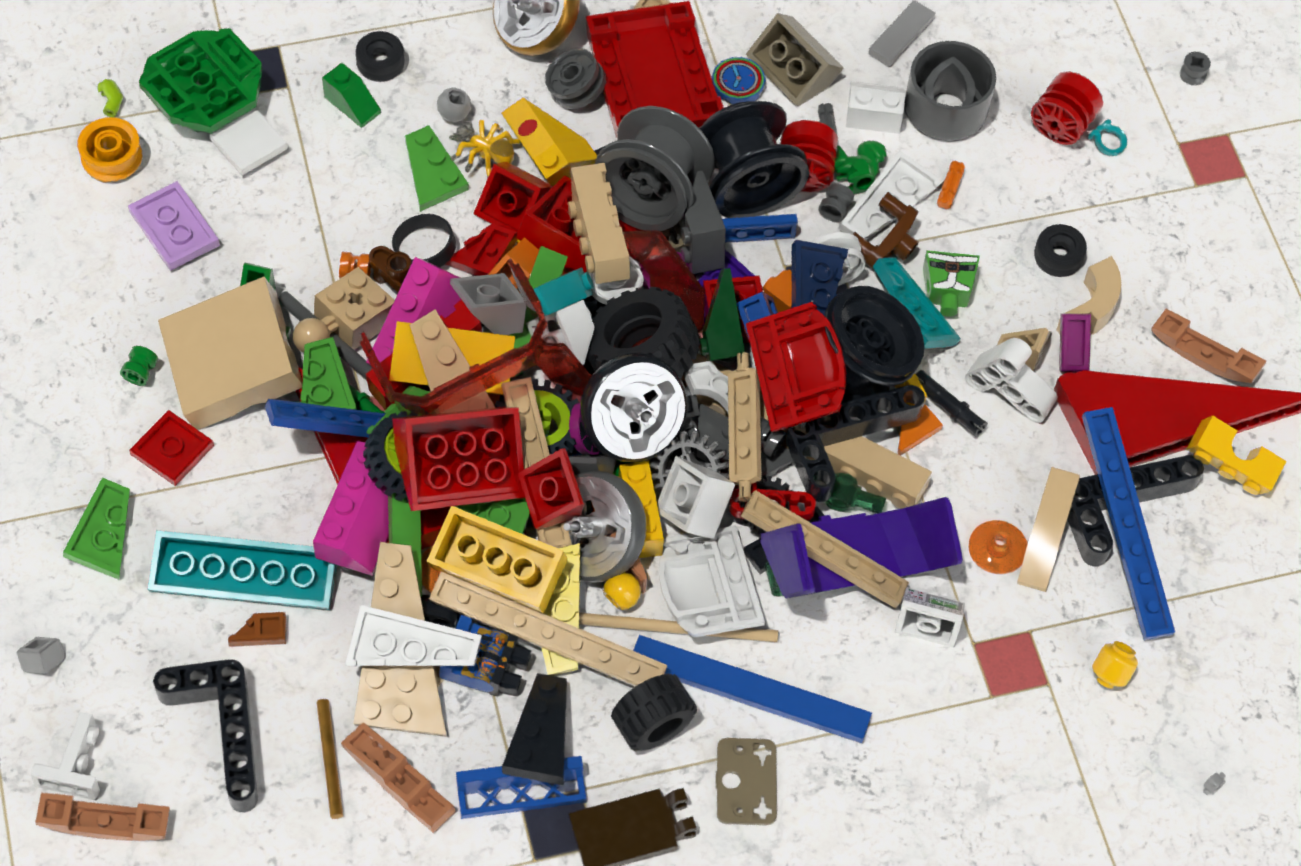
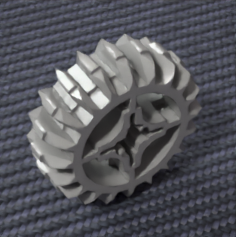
(685, 445)

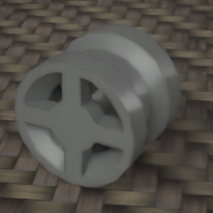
(1195, 68)

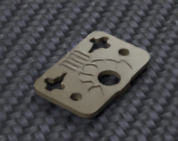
(755, 781)

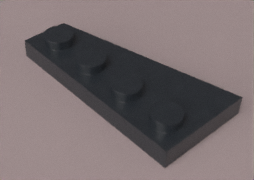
(539, 738)

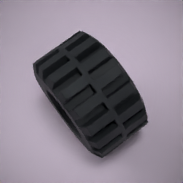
(653, 712)

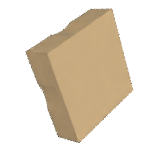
(230, 353)

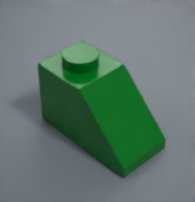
(350, 95)

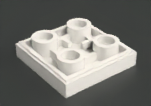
(248, 141)

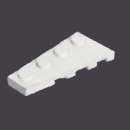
(399, 640)

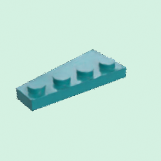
(900, 285)

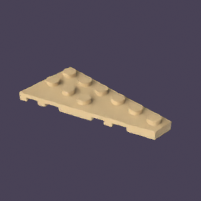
(399, 695)

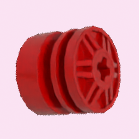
(1067, 108)
(819, 146)

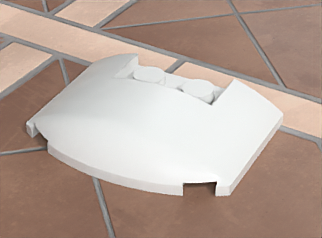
(709, 583)

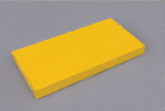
(474, 345)

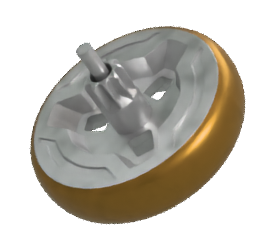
(545, 31)

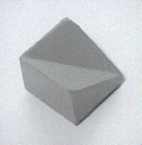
(40, 655)

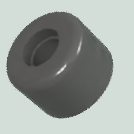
(952, 70)

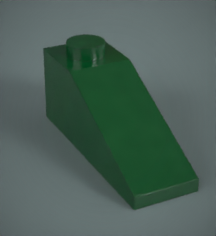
(722, 327)

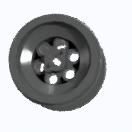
(655, 166)

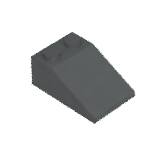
(703, 230)

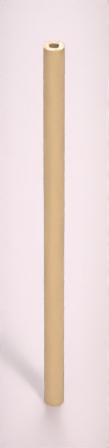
(670, 627)

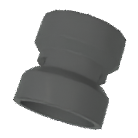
(838, 199)
(770, 441)

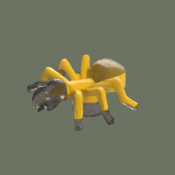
(489, 148)

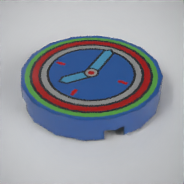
(738, 80)

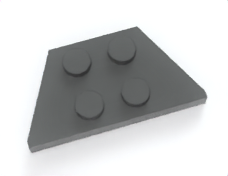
(717, 428)

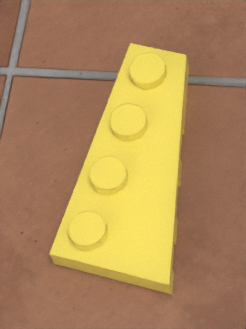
(565, 606)

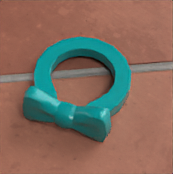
(1107, 126)

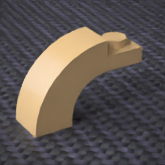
(1104, 287)

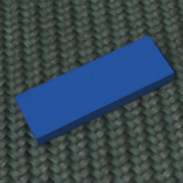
(760, 228)

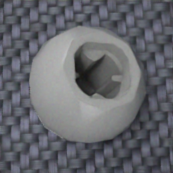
(453, 104)

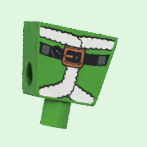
(949, 279)

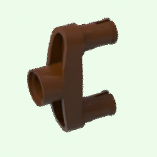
(898, 240)
(385, 263)

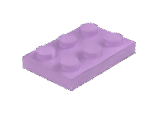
(173, 225)

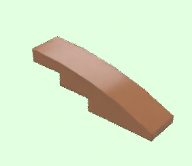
(397, 777)

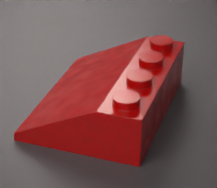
(550, 225)
(460, 457)

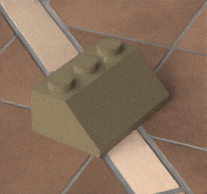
(794, 59)

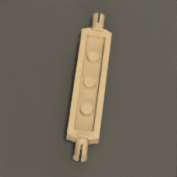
(744, 426)

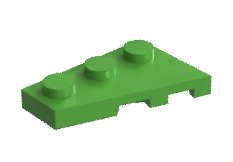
(432, 169)
(101, 530)

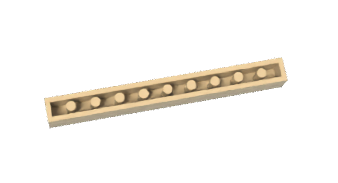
(869, 463)

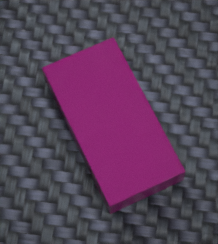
(1074, 342)

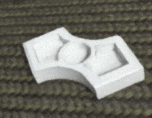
(707, 380)

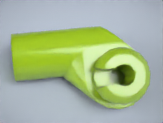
(112, 92)

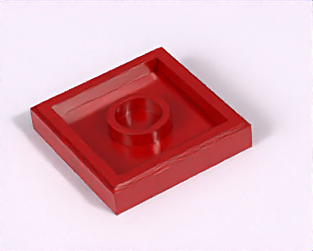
(171, 447)

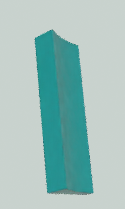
(240, 570)

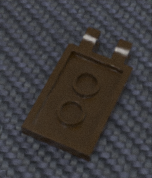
(631, 828)

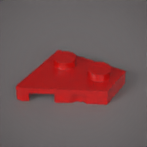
(484, 251)

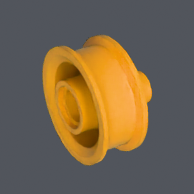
(108, 163)

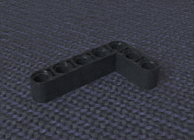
(844, 429)
(1147, 489)
(230, 720)

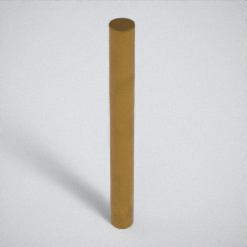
(329, 758)

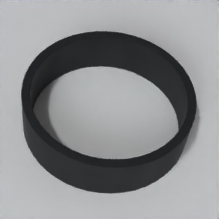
(421, 221)

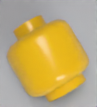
(1115, 664)

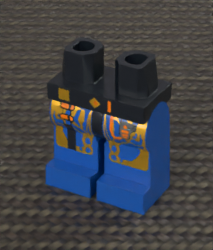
(492, 663)

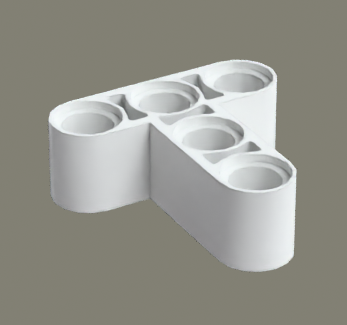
(1007, 372)

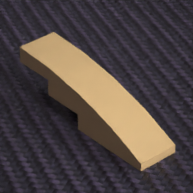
(1048, 529)

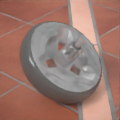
(617, 510)

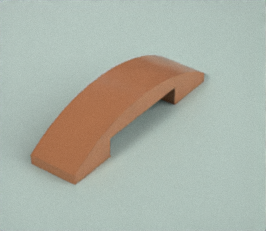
(1205, 352)
(102, 820)

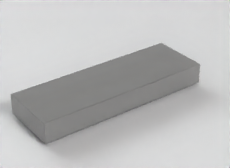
(901, 33)

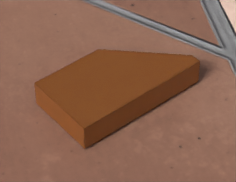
(261, 630)

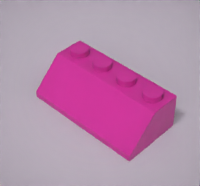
(421, 292)
(354, 519)

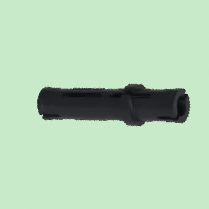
(958, 410)

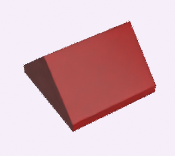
(551, 490)

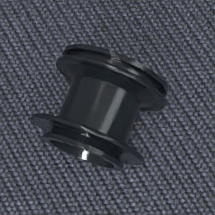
(752, 167)
(877, 340)

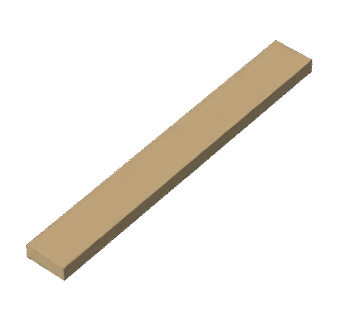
(544, 631)

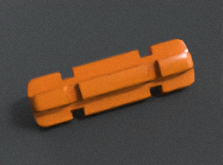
(950, 185)

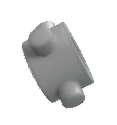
(1214, 783)

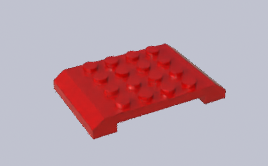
(653, 61)

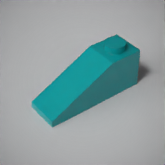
(564, 290)

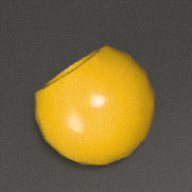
(622, 591)

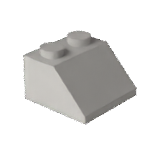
(493, 302)

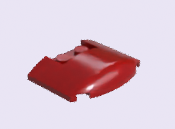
(797, 366)

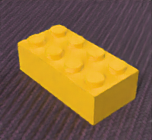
(497, 559)

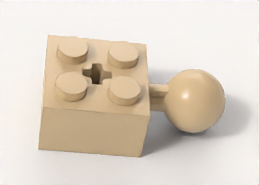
(346, 309)

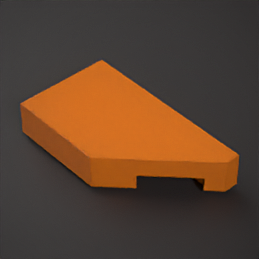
(918, 431)

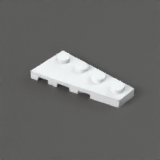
(901, 178)

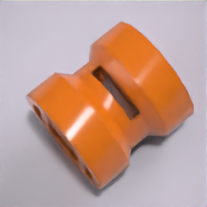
(349, 262)

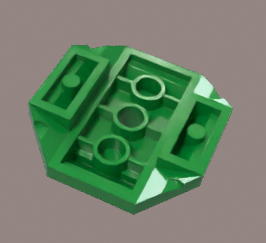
(203, 80)

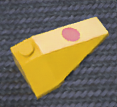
(548, 141)

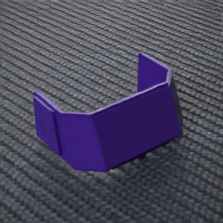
(899, 540)

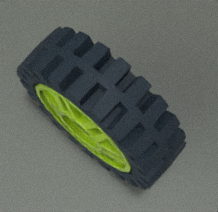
(383, 458)

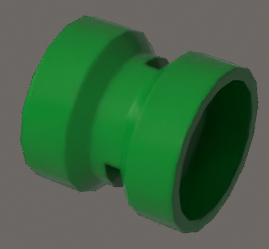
(139, 364)

